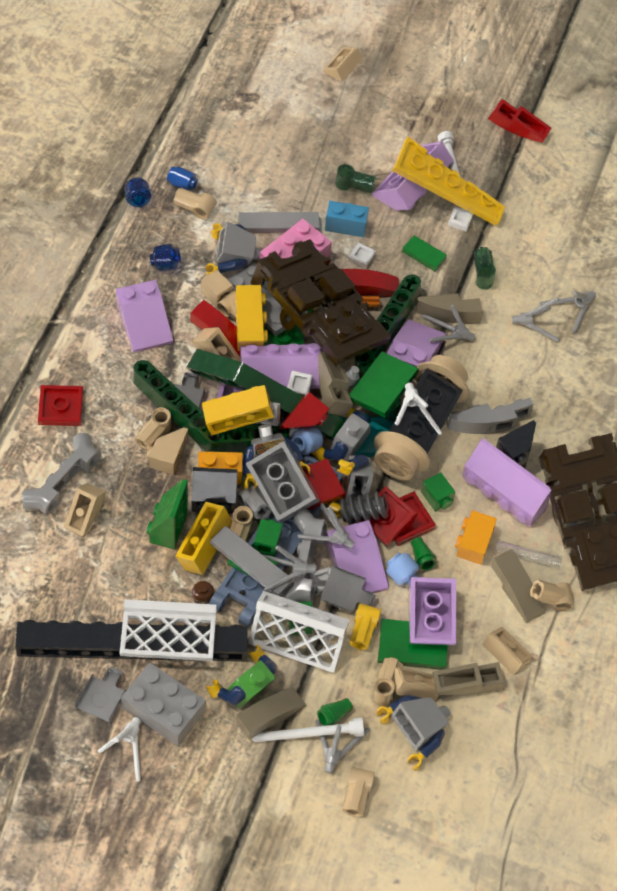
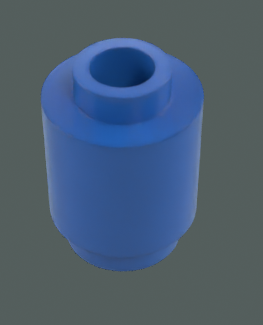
(182, 178)

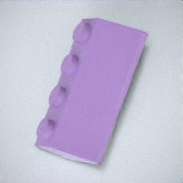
(402, 193)
(281, 360)
(506, 483)

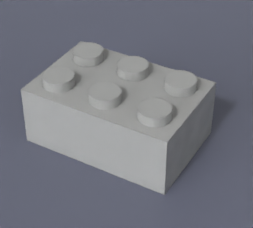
(283, 481)
(163, 704)

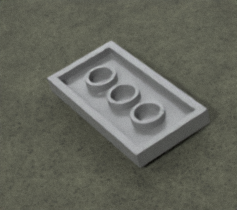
(271, 305)

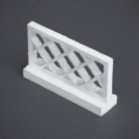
(166, 612)
(303, 615)

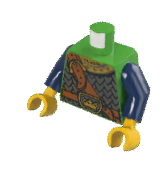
(249, 683)

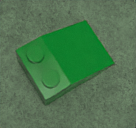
(169, 516)

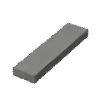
(275, 221)
(250, 560)

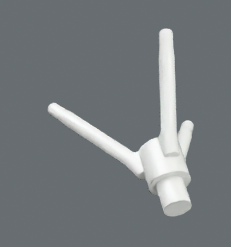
(413, 399)
(130, 735)

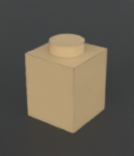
(215, 287)

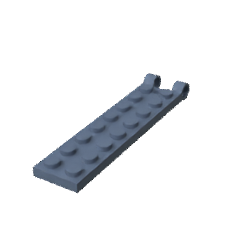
(239, 582)

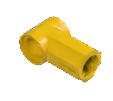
(365, 622)

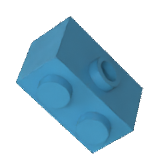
(346, 218)

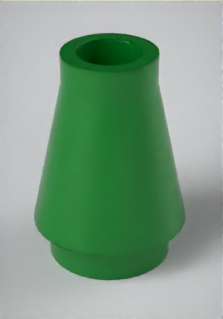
(422, 554)
(331, 713)

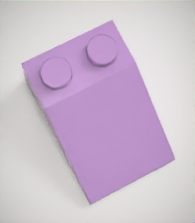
(144, 316)
(413, 343)
(362, 558)
(432, 611)

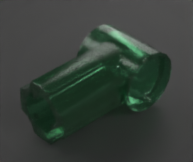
(349, 178)
(484, 268)

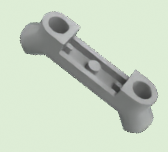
(47, 497)
(304, 588)

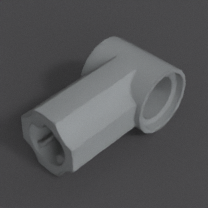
(255, 501)

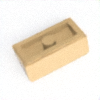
(343, 63)
(507, 650)
(414, 683)

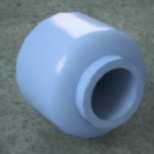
(307, 439)
(402, 568)

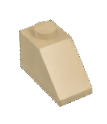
(215, 342)
(168, 451)
(84, 508)

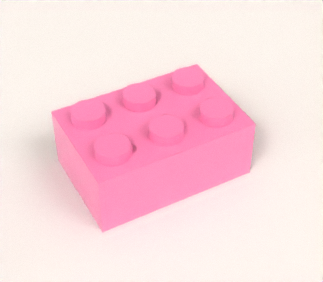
(299, 232)

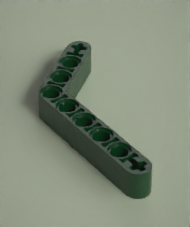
(392, 319)
(245, 377)
(190, 416)

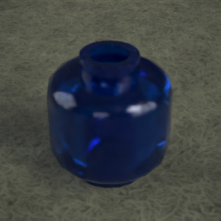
(137, 192)
(165, 257)

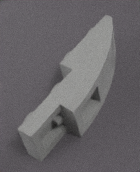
(483, 420)

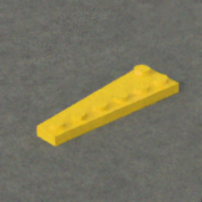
(430, 173)

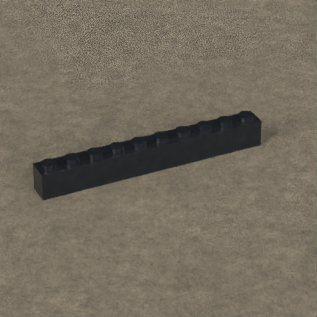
(104, 640)

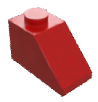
(307, 413)

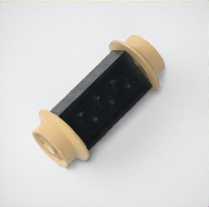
(405, 447)

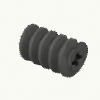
(364, 508)

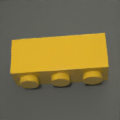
(250, 315)
(237, 409)
(196, 549)

